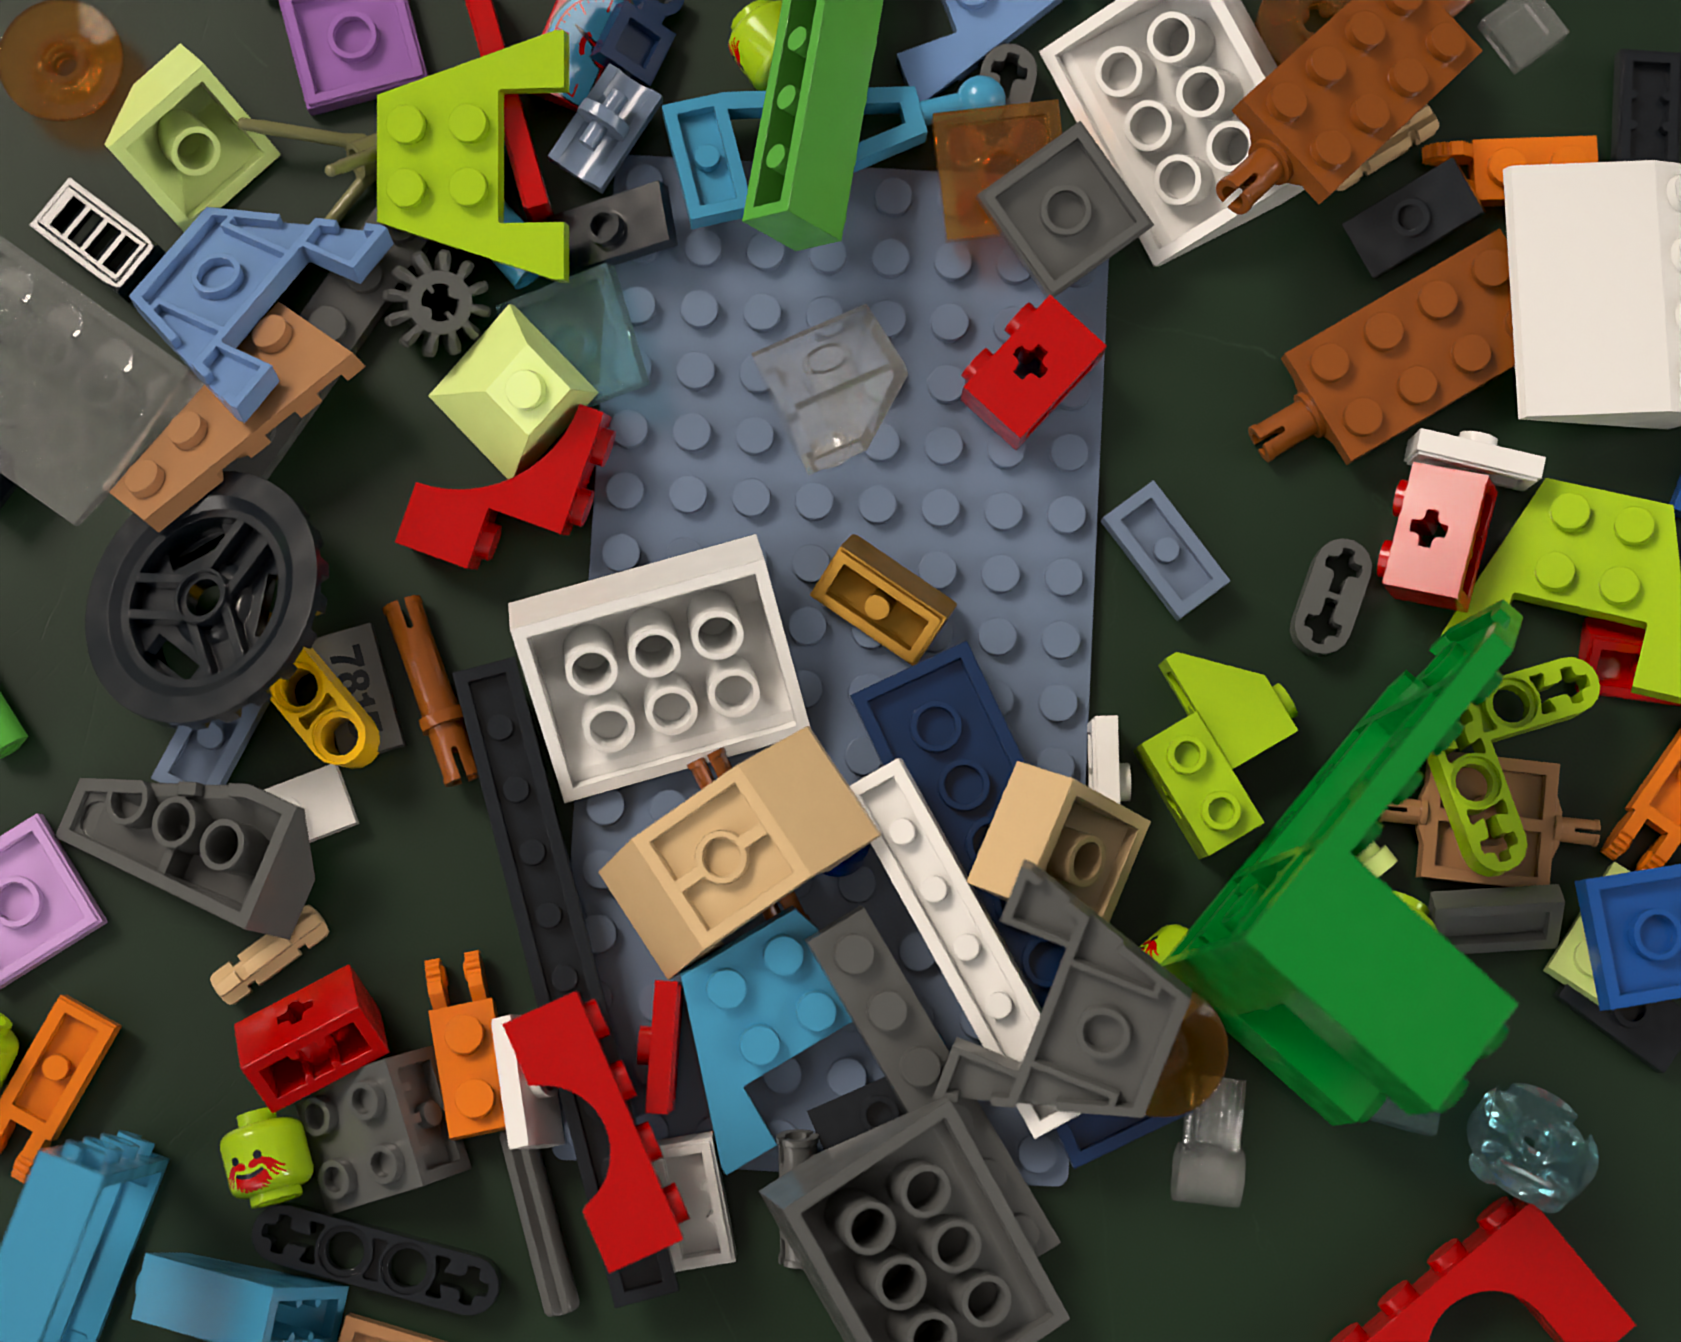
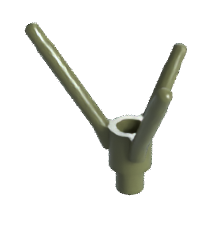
(360, 157)

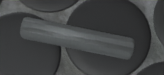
(541, 1229)

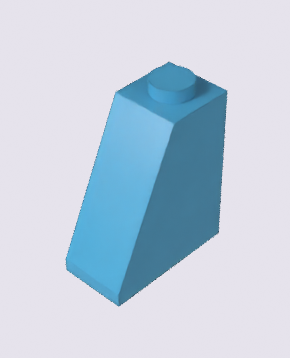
(236, 1301)

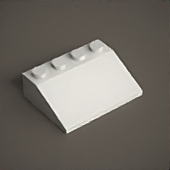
(1159, 100)
(1596, 291)
(658, 667)

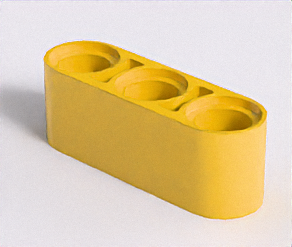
(325, 713)

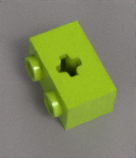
(1198, 786)

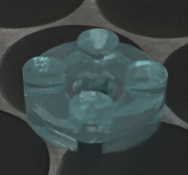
(1540, 1176)

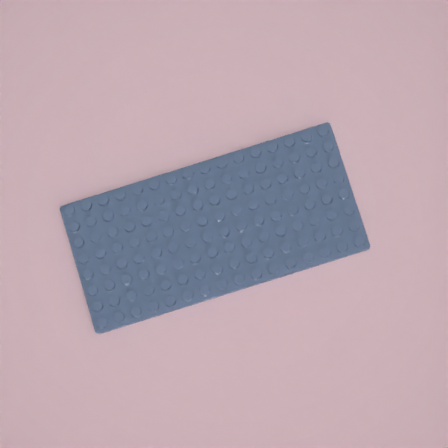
(935, 491)

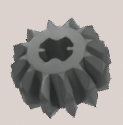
(452, 289)

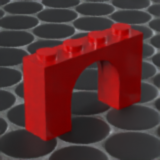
(1509, 1253)

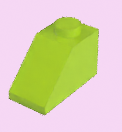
(1234, 704)

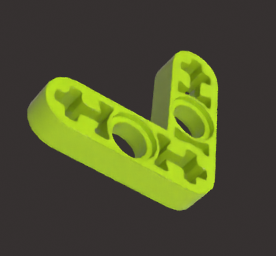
(1481, 730)

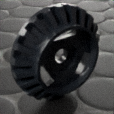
(151, 590)

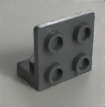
(380, 1131)

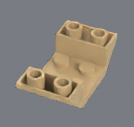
(737, 849)

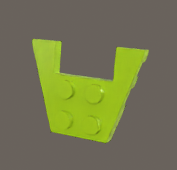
(446, 156)
(1600, 560)

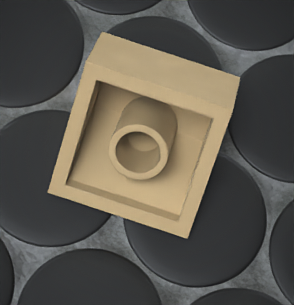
(1065, 831)

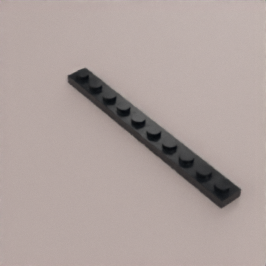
(546, 911)

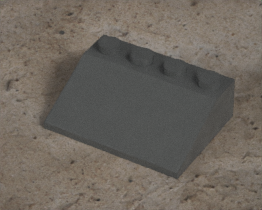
(914, 1237)

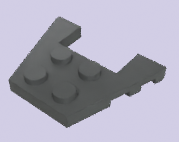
(1100, 1026)

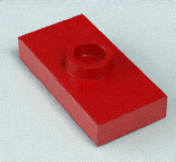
(660, 1047)

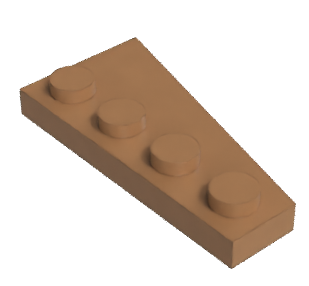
(206, 437)

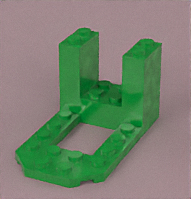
(1319, 955)

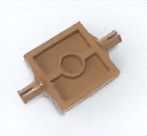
(1537, 803)

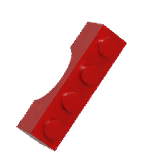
(563, 1050)

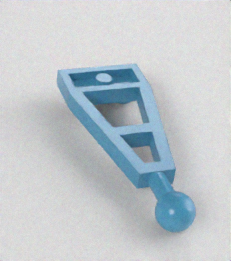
(710, 159)

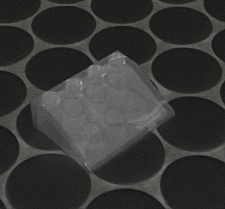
(76, 389)

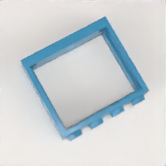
(75, 1237)

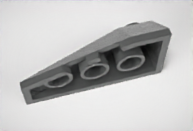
(205, 843)

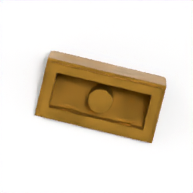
(883, 599)

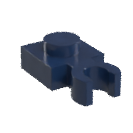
(636, 38)

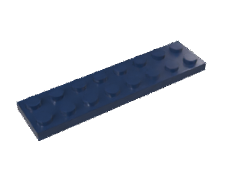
(961, 759)

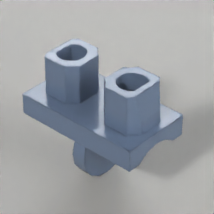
(605, 128)

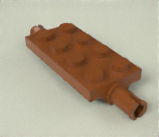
(1346, 95)
(1400, 356)

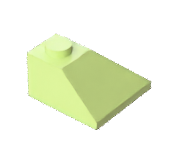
(185, 139)
(512, 393)

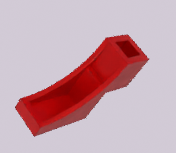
(550, 494)

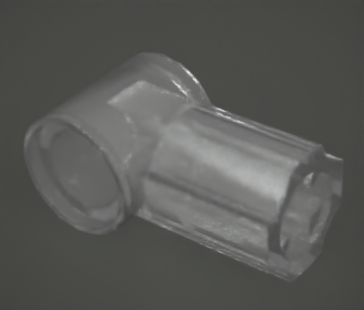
(1209, 1159)

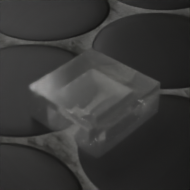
(1522, 31)

